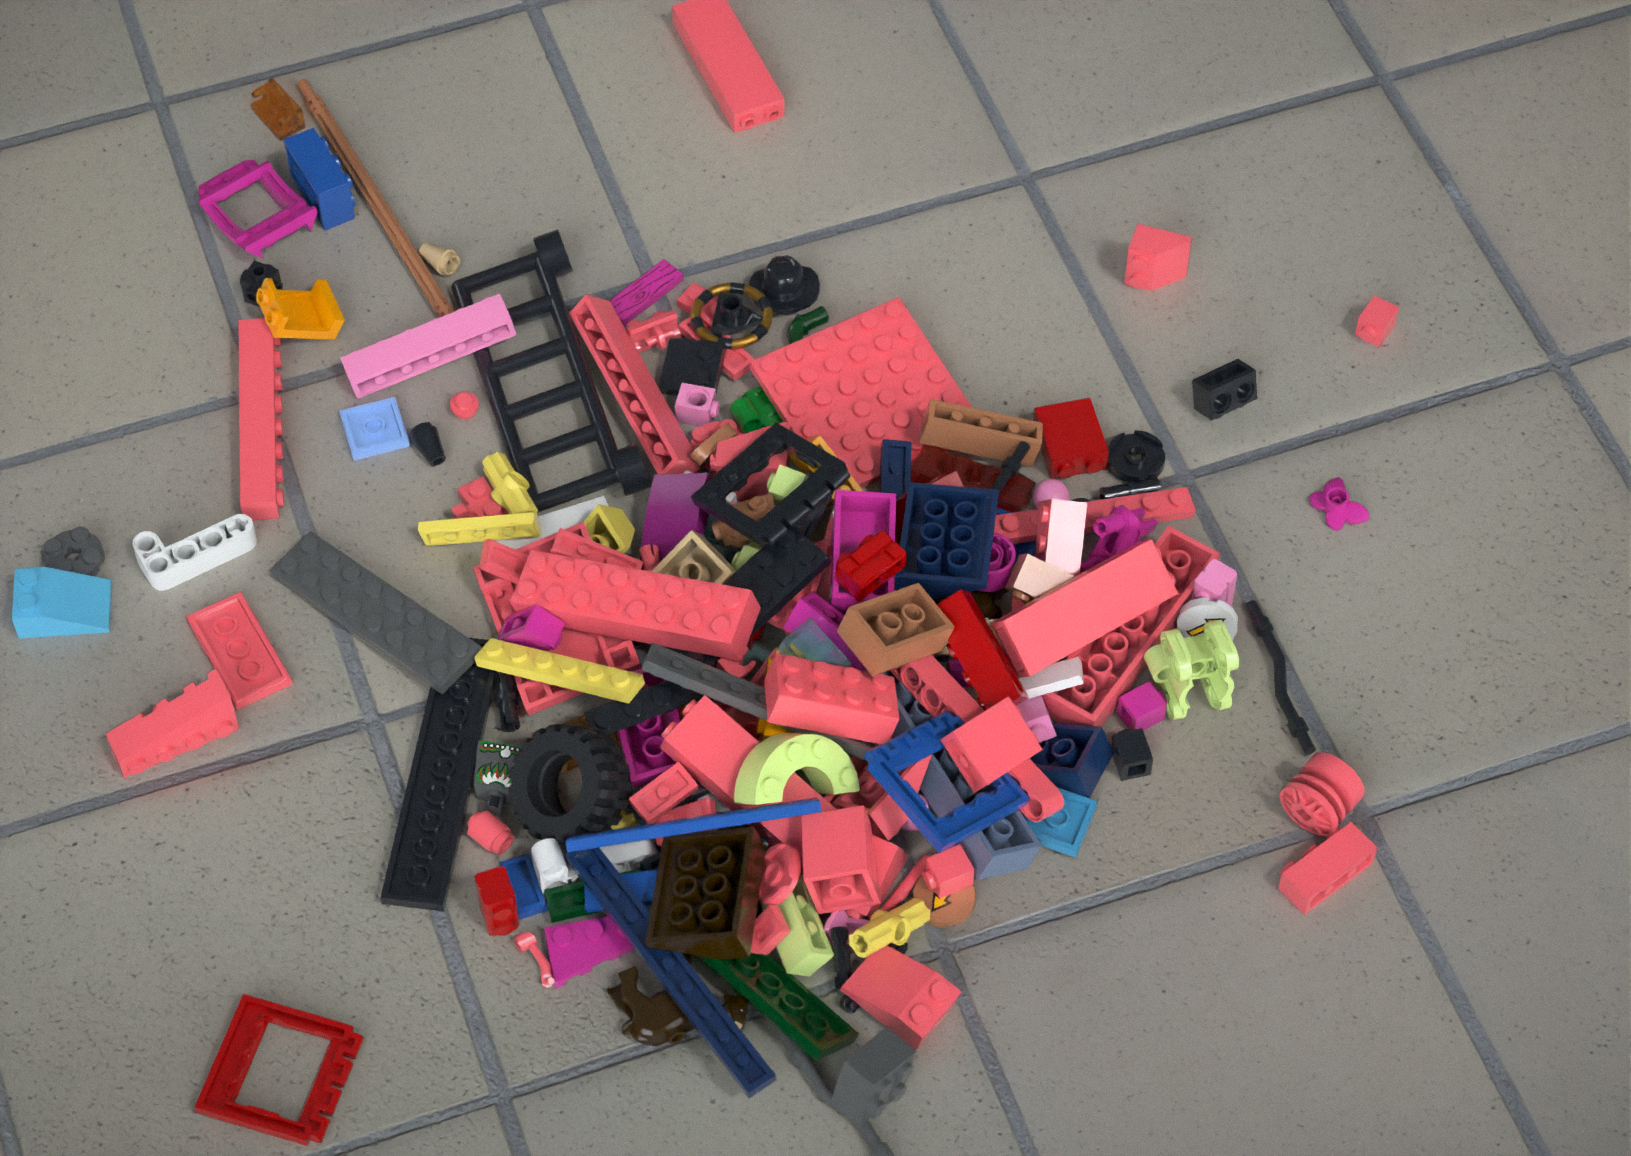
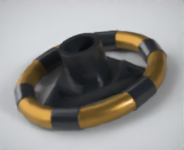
(731, 315)

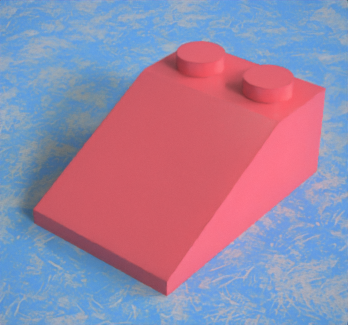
(882, 810)
(901, 994)

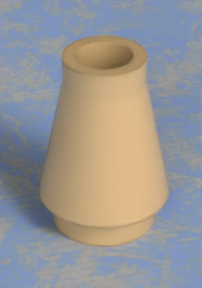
(442, 259)

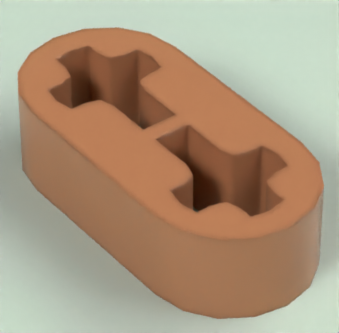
(702, 453)

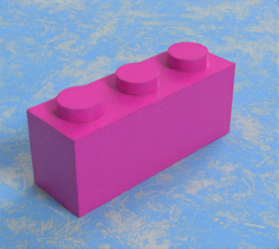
(826, 618)

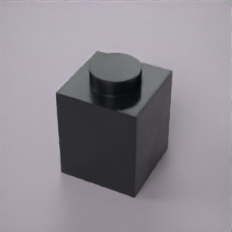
(1131, 754)

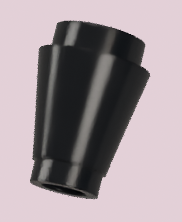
(427, 441)

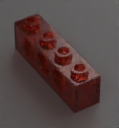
(936, 461)

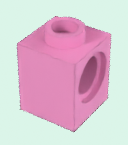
(696, 405)

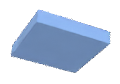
(374, 428)

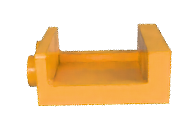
(300, 313)

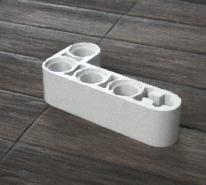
(195, 554)
(554, 870)

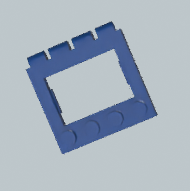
(961, 822)

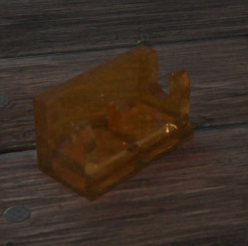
(277, 110)

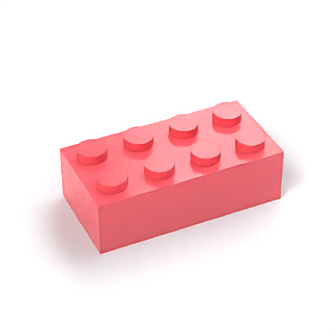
(831, 699)

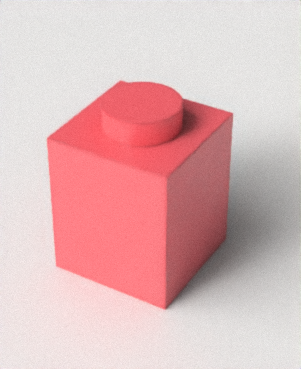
(1376, 321)
(948, 872)

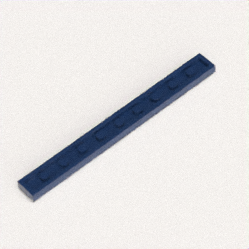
(673, 972)

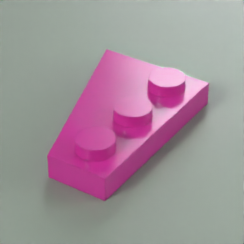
(582, 945)

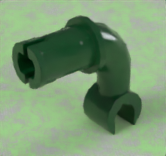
(804, 323)

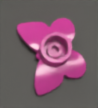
(1336, 504)

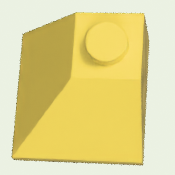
(610, 528)

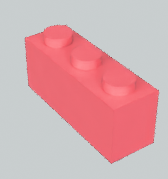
(1327, 867)

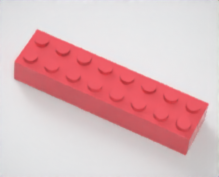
(639, 604)
(1117, 658)

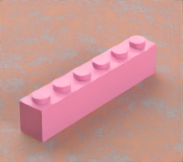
(428, 346)

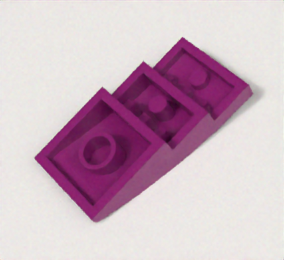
(672, 512)

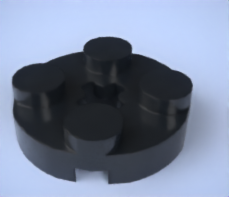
(1141, 443)

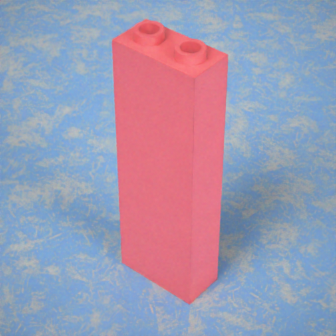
(728, 63)
(1084, 608)
(713, 751)

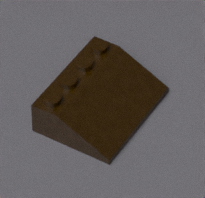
(707, 893)

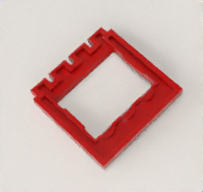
(237, 1054)

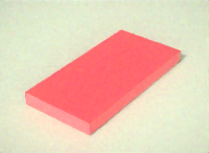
(239, 650)

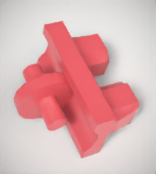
(654, 331)

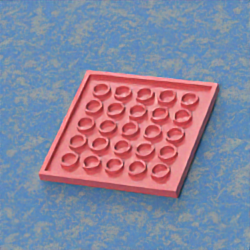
(859, 385)

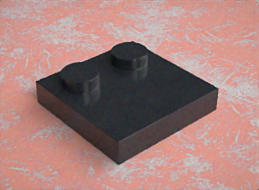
(691, 363)

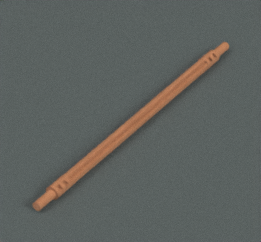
(376, 201)

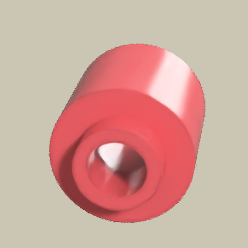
(490, 832)

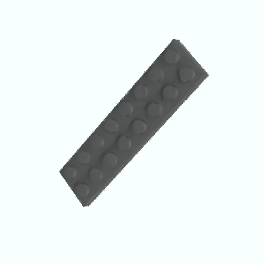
(376, 612)

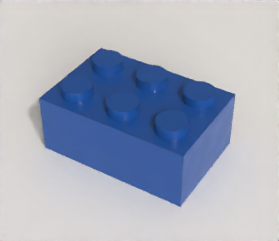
(320, 178)

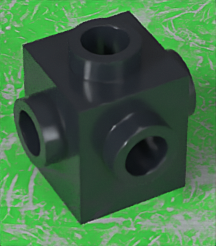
(254, 277)

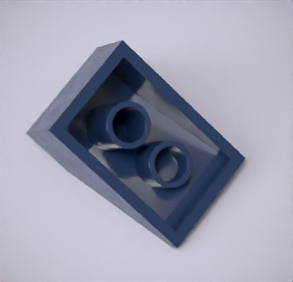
(1075, 757)

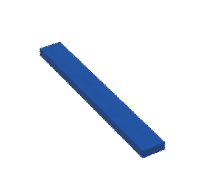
(693, 824)

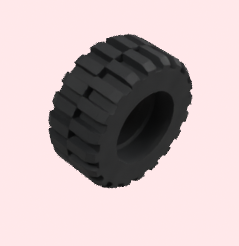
(537, 776)

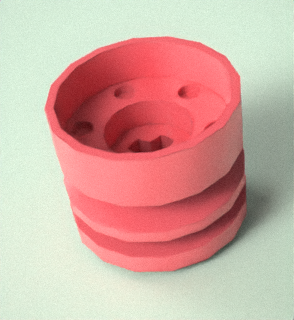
(1322, 794)

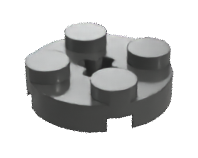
(74, 541)

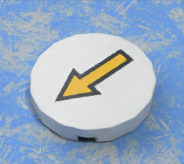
(1201, 610)

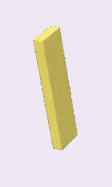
(479, 529)

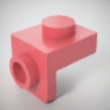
(769, 930)

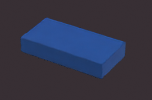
(525, 885)

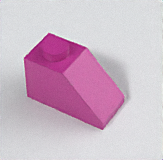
(532, 628)

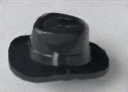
(787, 285)

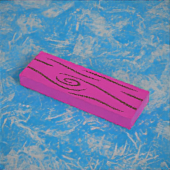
(646, 291)

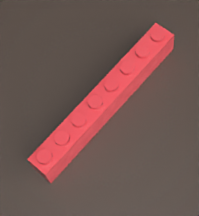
(633, 386)
(259, 421)

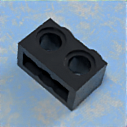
(1224, 389)

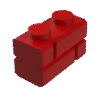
(870, 565)
(497, 901)

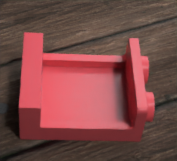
(991, 744)

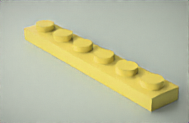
(560, 670)

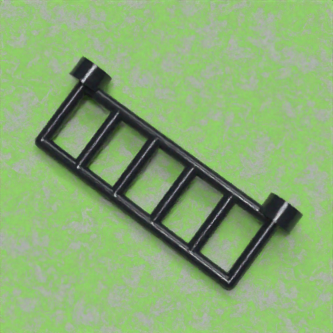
(621, 464)

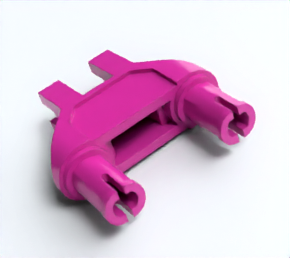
(1118, 532)

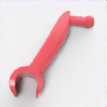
(528, 941)

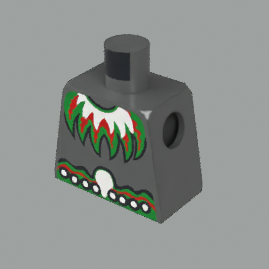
(492, 774)

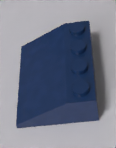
(947, 538)

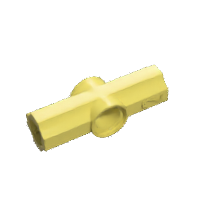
(508, 485)
(889, 927)

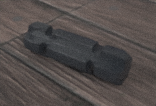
(841, 956)

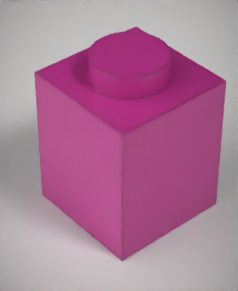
(1142, 707)

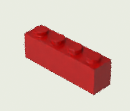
(980, 652)

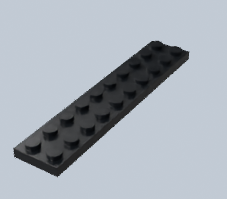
(438, 792)

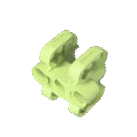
(1191, 658)

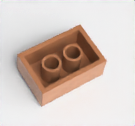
(895, 629)

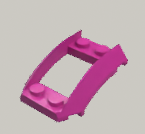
(267, 232)

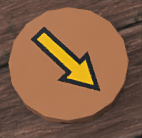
(948, 910)

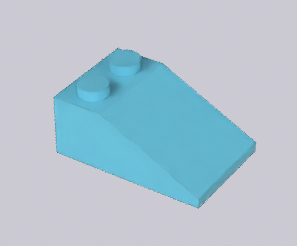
(59, 603)

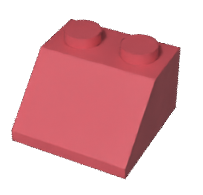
(1156, 258)

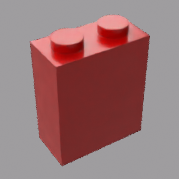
(1071, 439)

